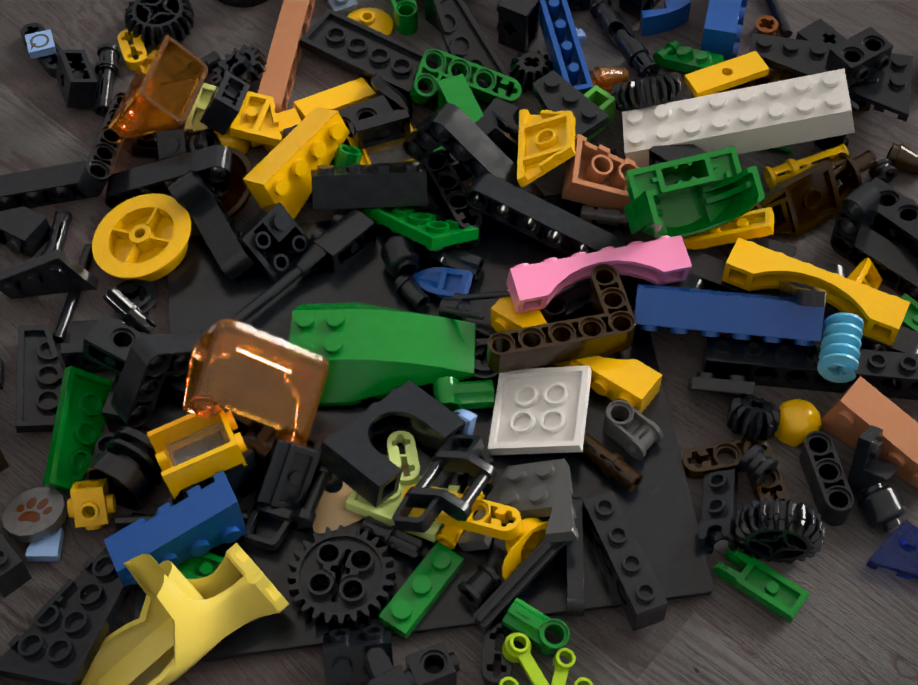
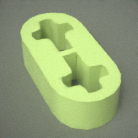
(410, 457)

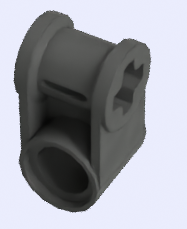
(635, 432)

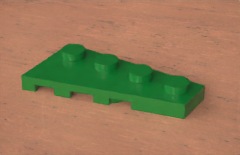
(75, 427)

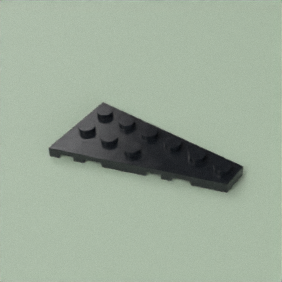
(68, 627)

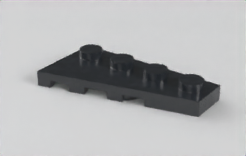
(465, 37)

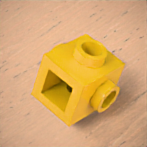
(91, 504)

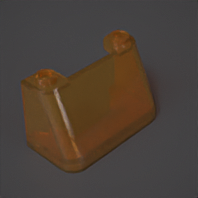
(255, 378)

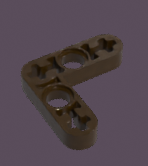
(737, 449)

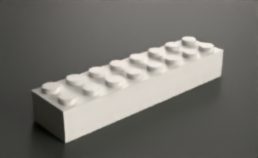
(745, 117)

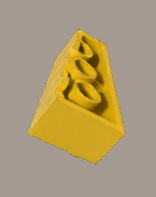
(286, 170)

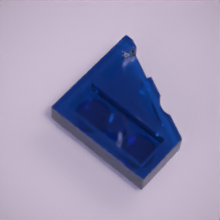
(899, 552)

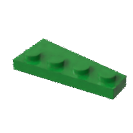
(422, 226)

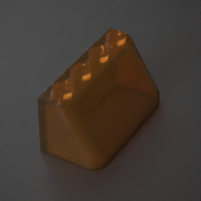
(160, 91)

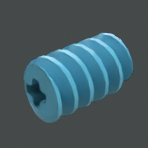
(840, 347)

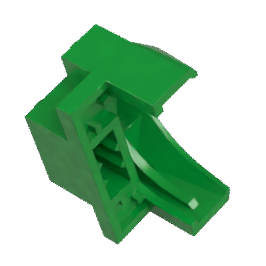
(678, 196)

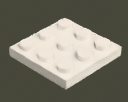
(540, 411)

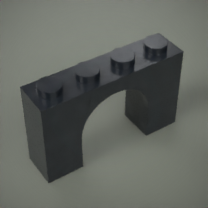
(365, 469)

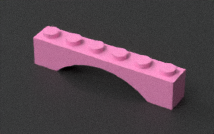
(654, 261)

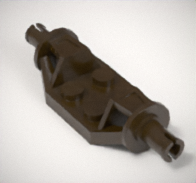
(813, 194)

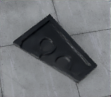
(559, 95)
(46, 276)

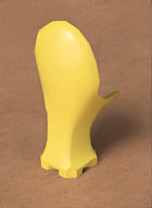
(182, 619)

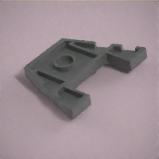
(536, 492)

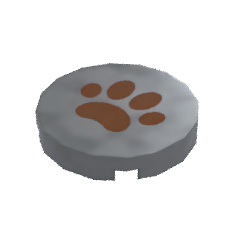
(34, 514)

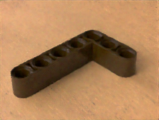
(571, 339)

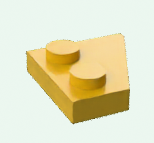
(257, 120)

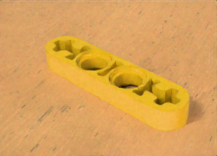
(487, 525)

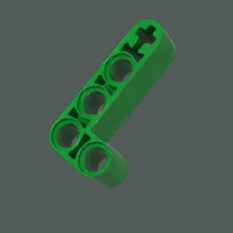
(471, 72)

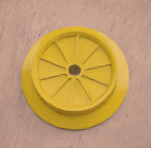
(142, 238)

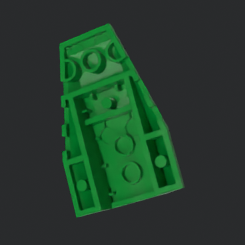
(381, 348)

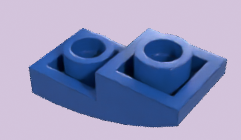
(662, 20)

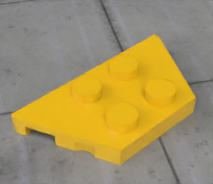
(543, 143)

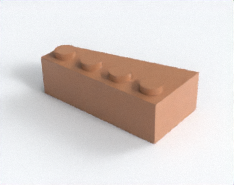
(596, 176)
(866, 406)

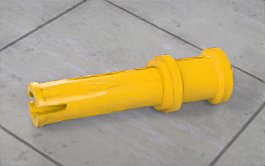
(792, 167)

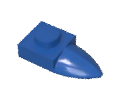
(444, 281)

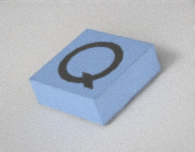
(40, 44)

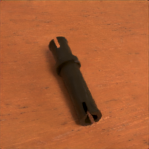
(627, 477)

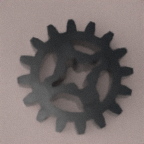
(242, 63)

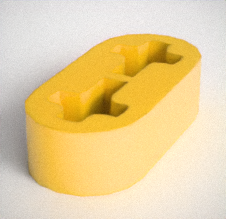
(129, 51)

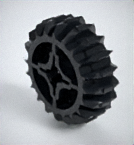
(157, 18)
(648, 91)
(779, 530)

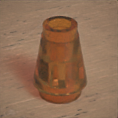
(608, 76)

